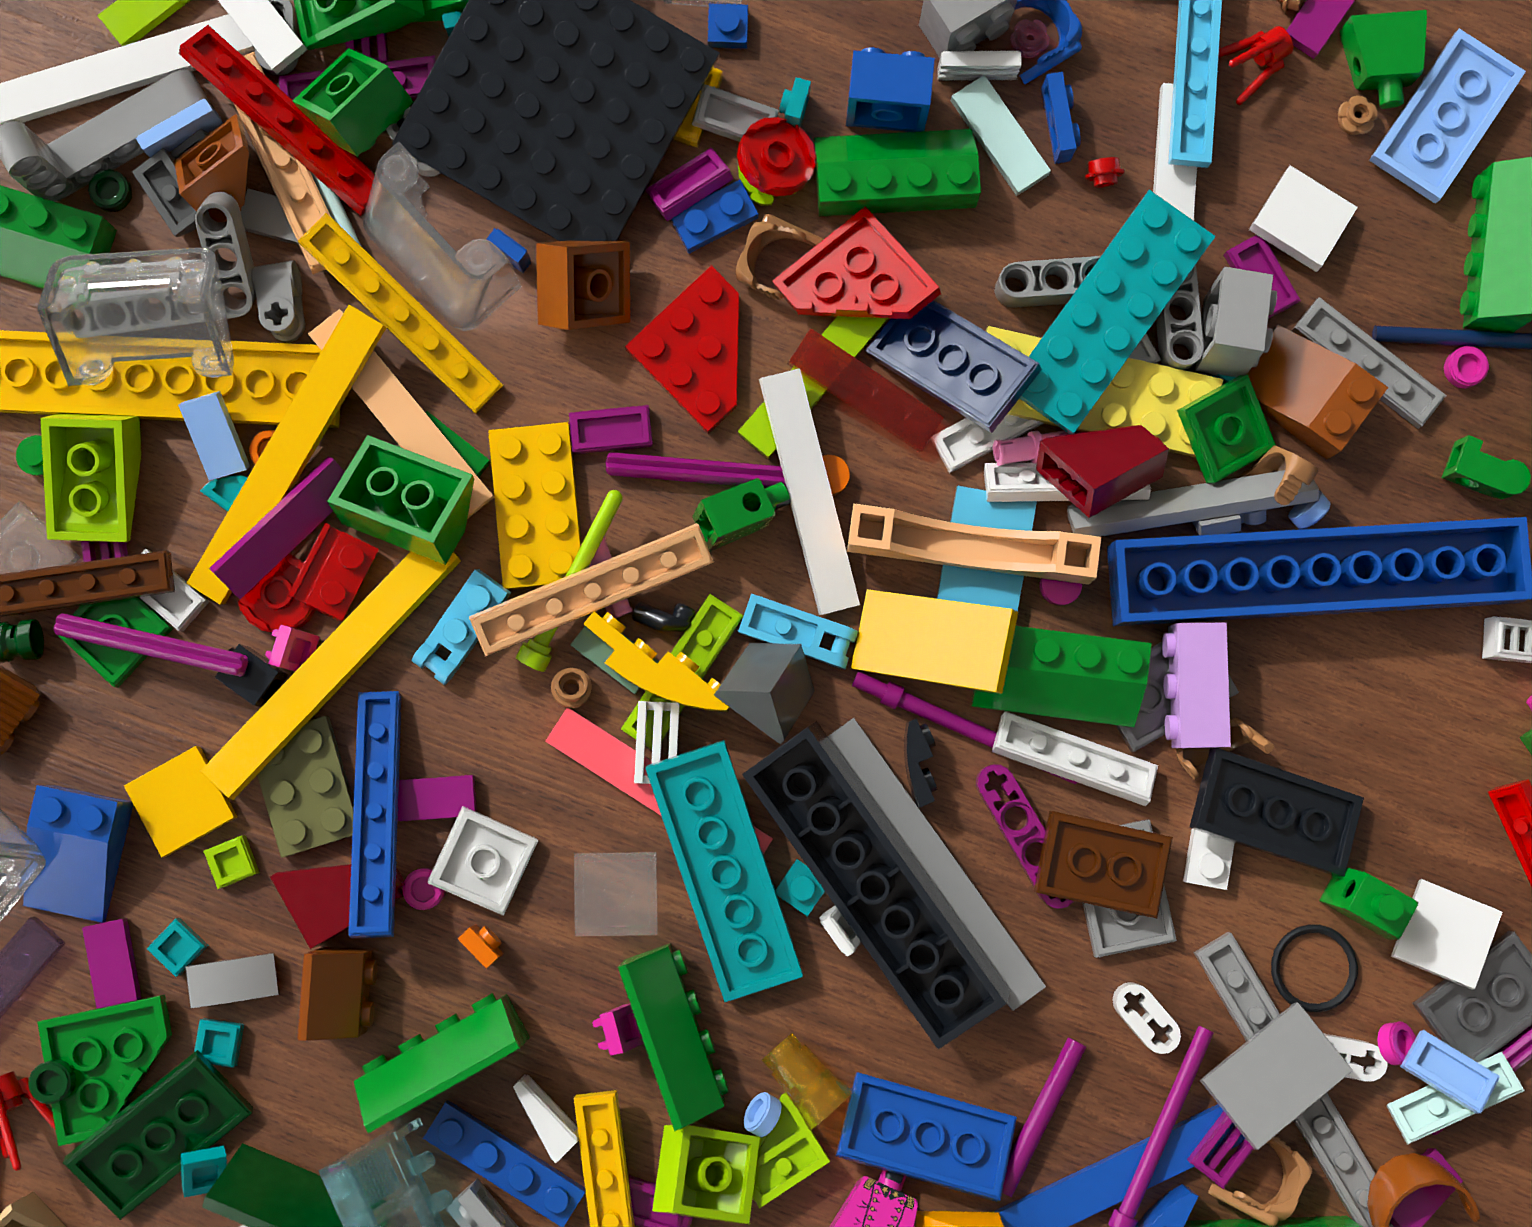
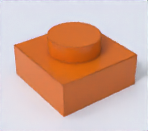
(482, 944)

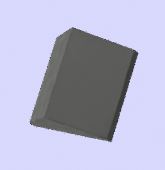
(769, 687)

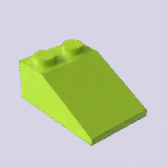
(90, 475)

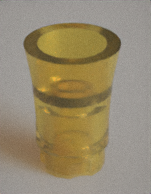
(806, 1080)

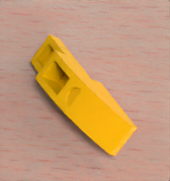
(669, 679)

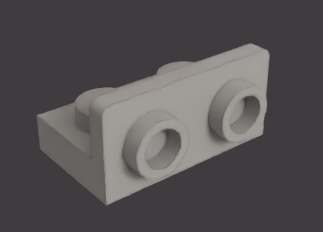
(478, 1209)

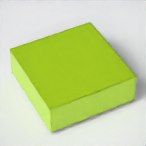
(231, 861)

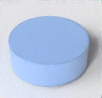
(1309, 513)
(762, 1114)

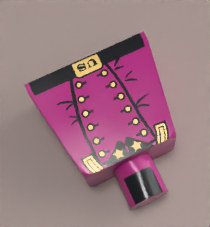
(877, 1204)

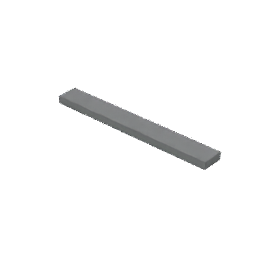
(937, 863)
(1321, 1122)

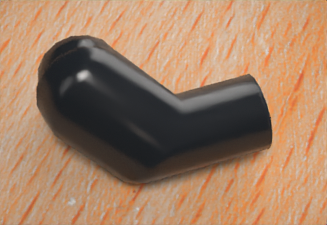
(663, 621)

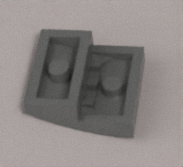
(160, 183)

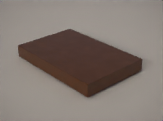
(1103, 864)

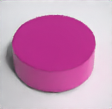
(1466, 367)
(1059, 592)
(419, 892)
(1395, 1041)

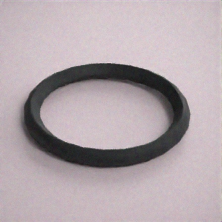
(1353, 967)

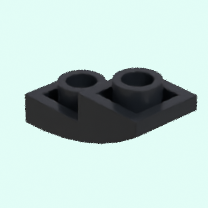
(916, 749)

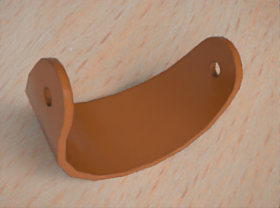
(1405, 1175)

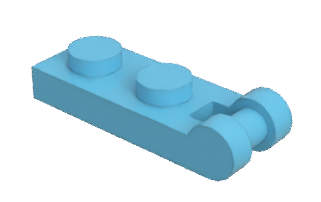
(786, 625)
(455, 628)

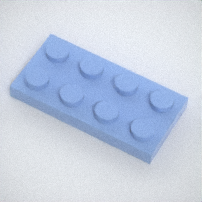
(1447, 116)

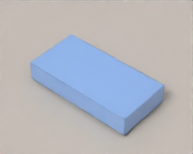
(179, 128)
(214, 435)
(1450, 1071)

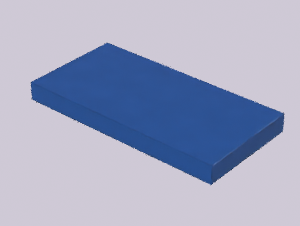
(927, 1137)

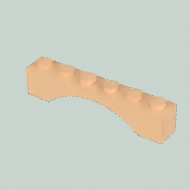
(1016, 552)

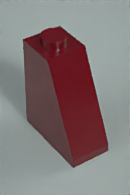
(1102, 465)
(320, 900)

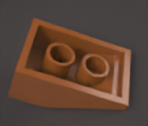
(1313, 391)

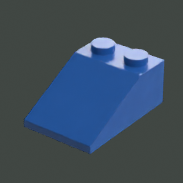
(82, 848)

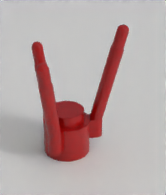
(1265, 49)
(10, 1098)

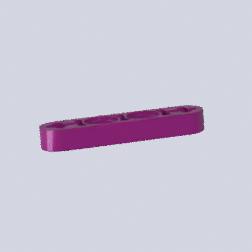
(1017, 839)

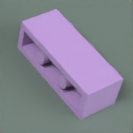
(1197, 685)

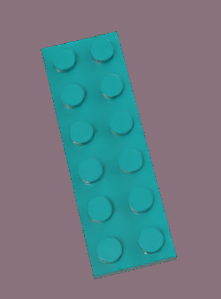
(1113, 310)
(724, 871)

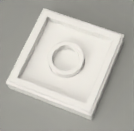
(1303, 218)
(482, 860)
(1448, 935)

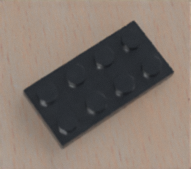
(1276, 812)

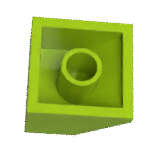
(706, 1174)

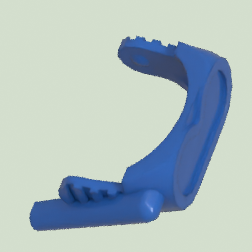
(1069, 34)

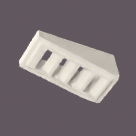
(1495, 639)
(840, 931)
(551, 1123)

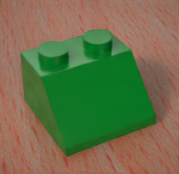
(354, 101)

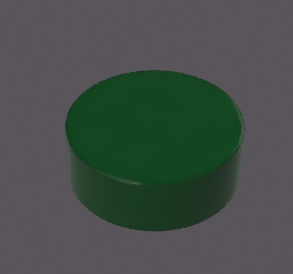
(110, 190)
(52, 1081)

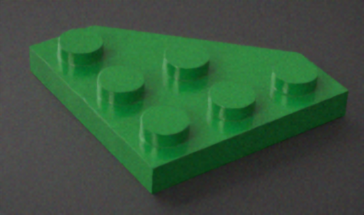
(110, 1057)

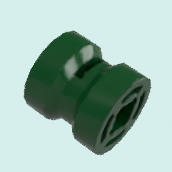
(21, 640)

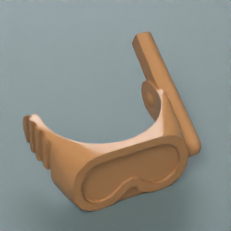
(758, 238)
(1296, 472)
(1194, 759)
(1295, 1176)

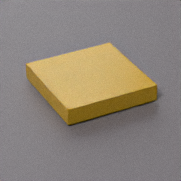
(179, 802)

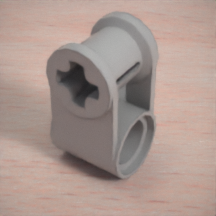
(279, 293)

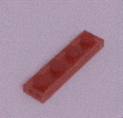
(865, 390)

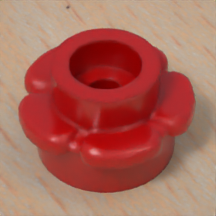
(1104, 171)

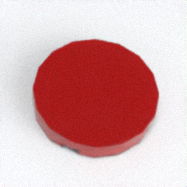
(776, 156)
(268, 601)

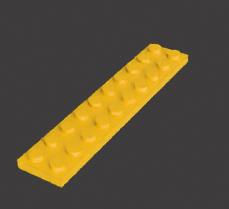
(257, 392)

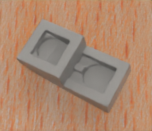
(232, 980)

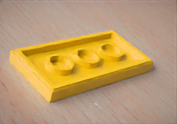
(935, 640)

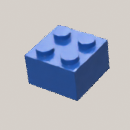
(889, 90)

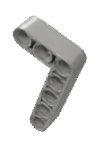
(97, 145)
(228, 235)
(1072, 273)

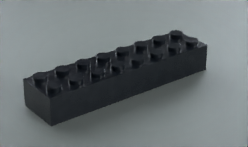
(878, 885)

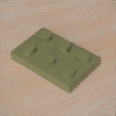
(308, 791)

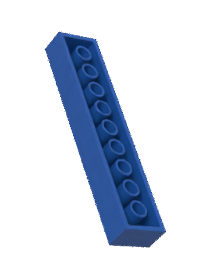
(1319, 571)

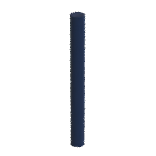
(1452, 337)

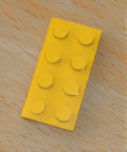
(534, 503)

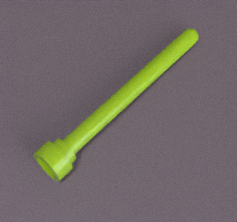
(536, 651)

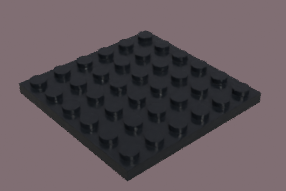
(557, 108)

